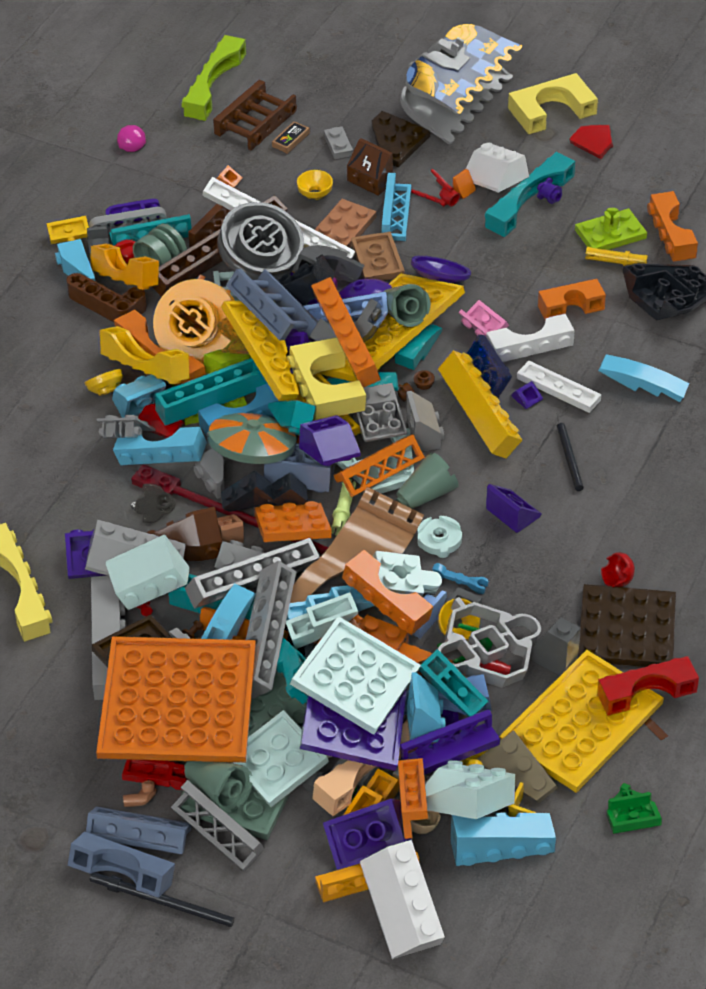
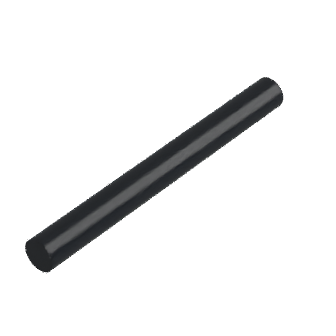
(576, 478)

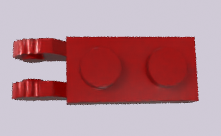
(158, 771)

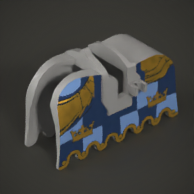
(455, 78)

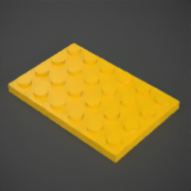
(570, 727)

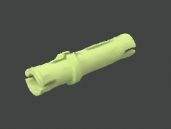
(342, 511)

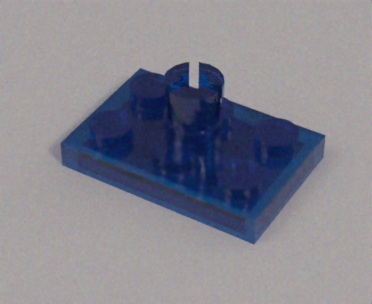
(490, 365)

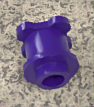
(549, 191)

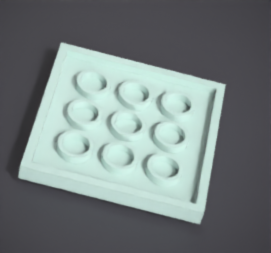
(355, 675)

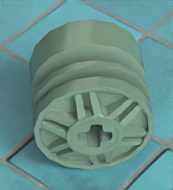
(160, 244)

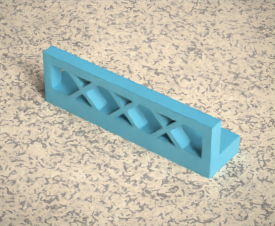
(388, 222)

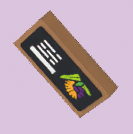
(290, 137)

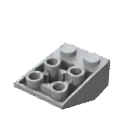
(381, 414)

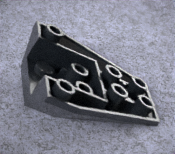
(665, 288)

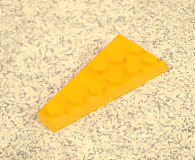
(264, 348)

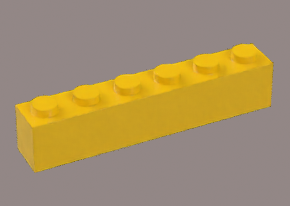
(480, 404)

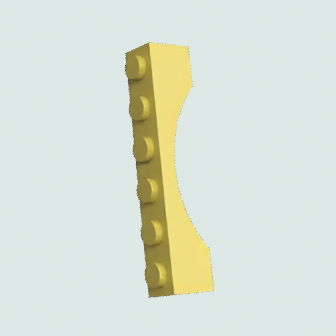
(29, 612)

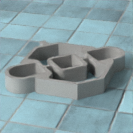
(500, 637)

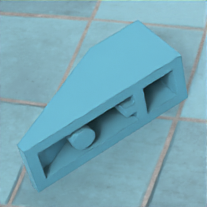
(73, 258)

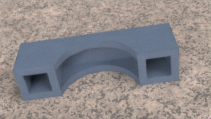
(96, 854)

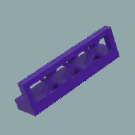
(453, 748)

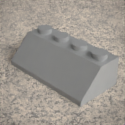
(112, 540)

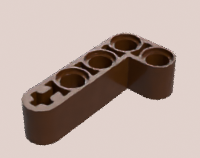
(103, 300)

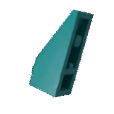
(292, 414)
(452, 683)

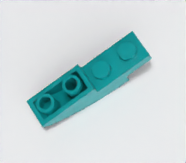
(289, 663)

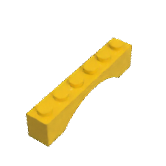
(167, 365)

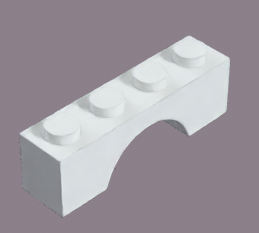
(554, 335)

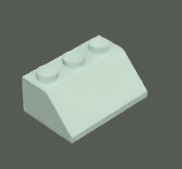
(147, 572)

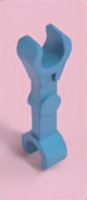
(459, 578)

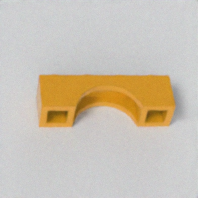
(109, 262)

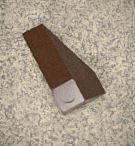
(198, 532)

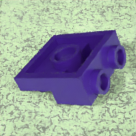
(76, 551)

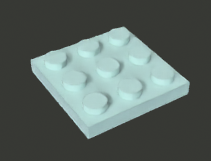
(277, 761)

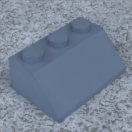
(304, 468)

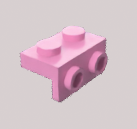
(482, 319)

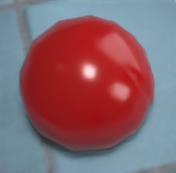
(618, 571)

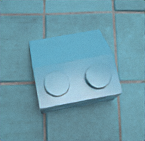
(133, 397)
(423, 707)

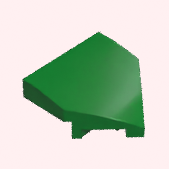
(632, 811)

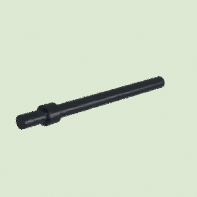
(116, 884)

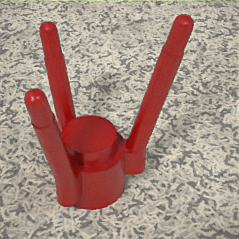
(447, 193)

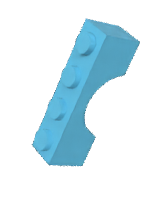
(183, 446)

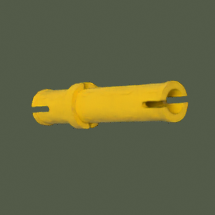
(625, 258)

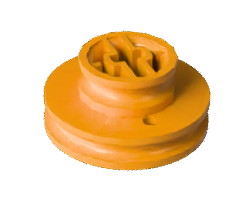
(169, 318)

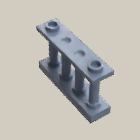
(271, 304)

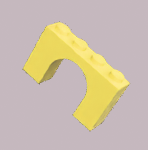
(569, 90)
(329, 399)

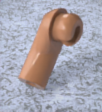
(143, 797)

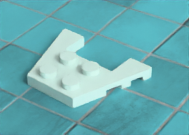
(392, 482)

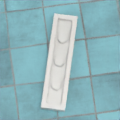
(559, 386)

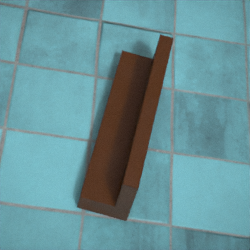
(208, 224)

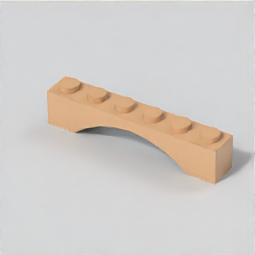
(336, 788)

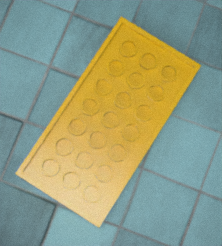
(393, 336)

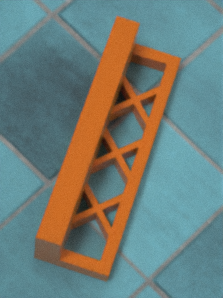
(374, 459)
(412, 793)

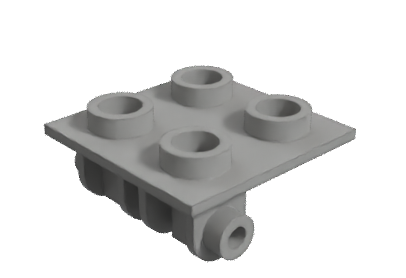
(122, 427)

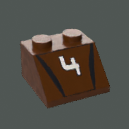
(369, 167)

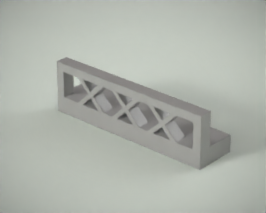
(221, 817)

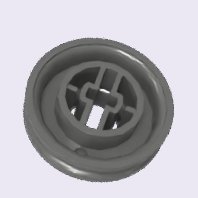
(260, 239)

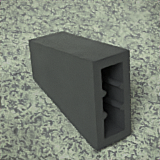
(557, 647)

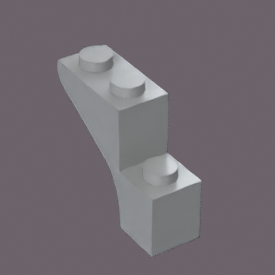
(211, 470)

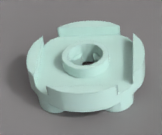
(439, 545)

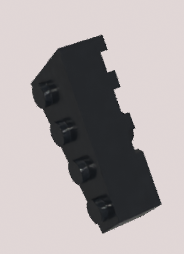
(300, 282)

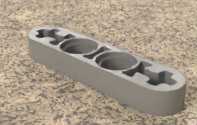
(128, 217)

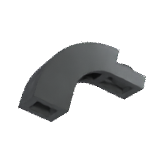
(339, 262)
(364, 324)

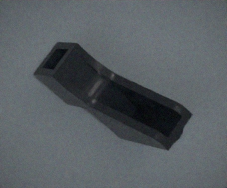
(256, 490)

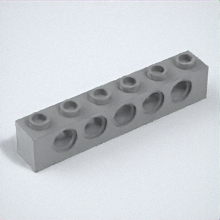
(246, 573)
(269, 622)

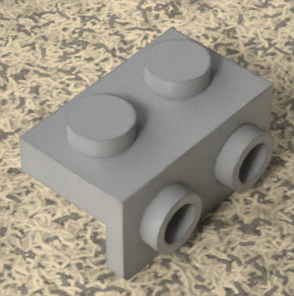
(235, 552)

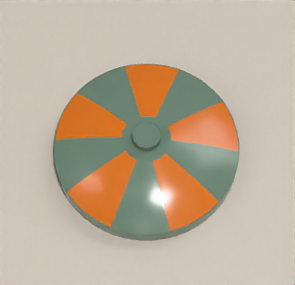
(251, 438)

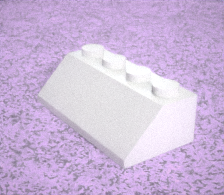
(402, 900)

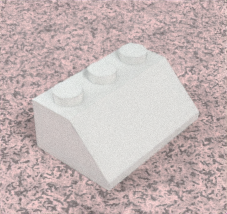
(497, 167)

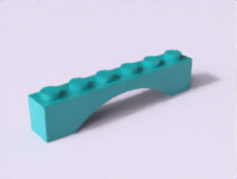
(503, 215)

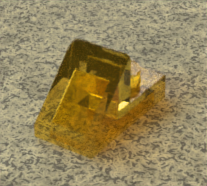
(235, 345)

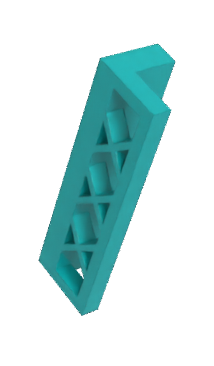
(181, 224)

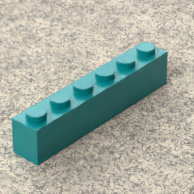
(208, 390)

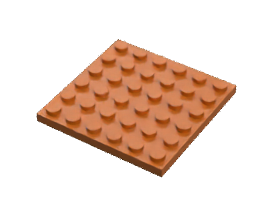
(177, 699)

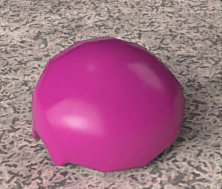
(131, 138)

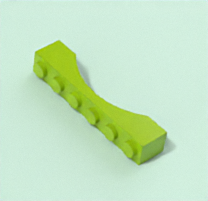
(228, 54)

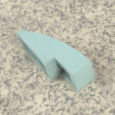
(319, 619)

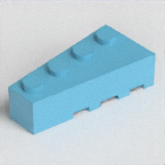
(501, 837)

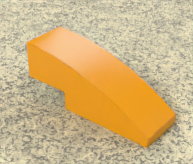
(379, 789)

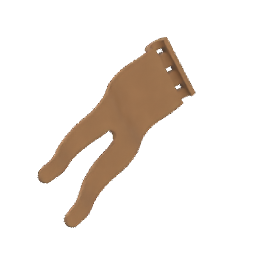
(366, 529)

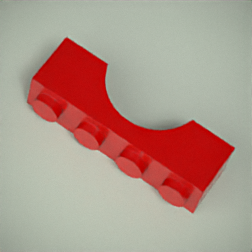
(673, 677)

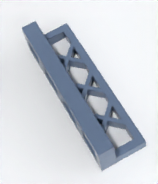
(138, 829)

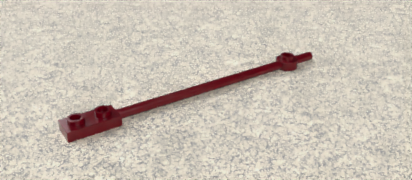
(172, 485)

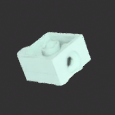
(404, 575)

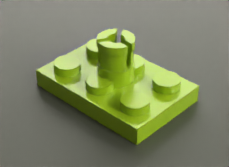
(611, 230)

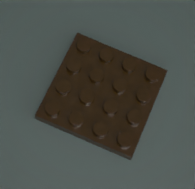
(628, 625)

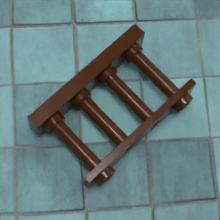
(247, 102)

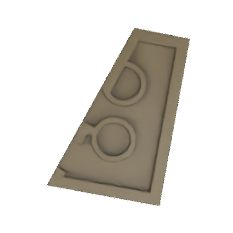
(518, 759)

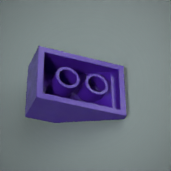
(365, 832)

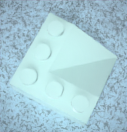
(469, 790)

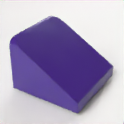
(527, 395)

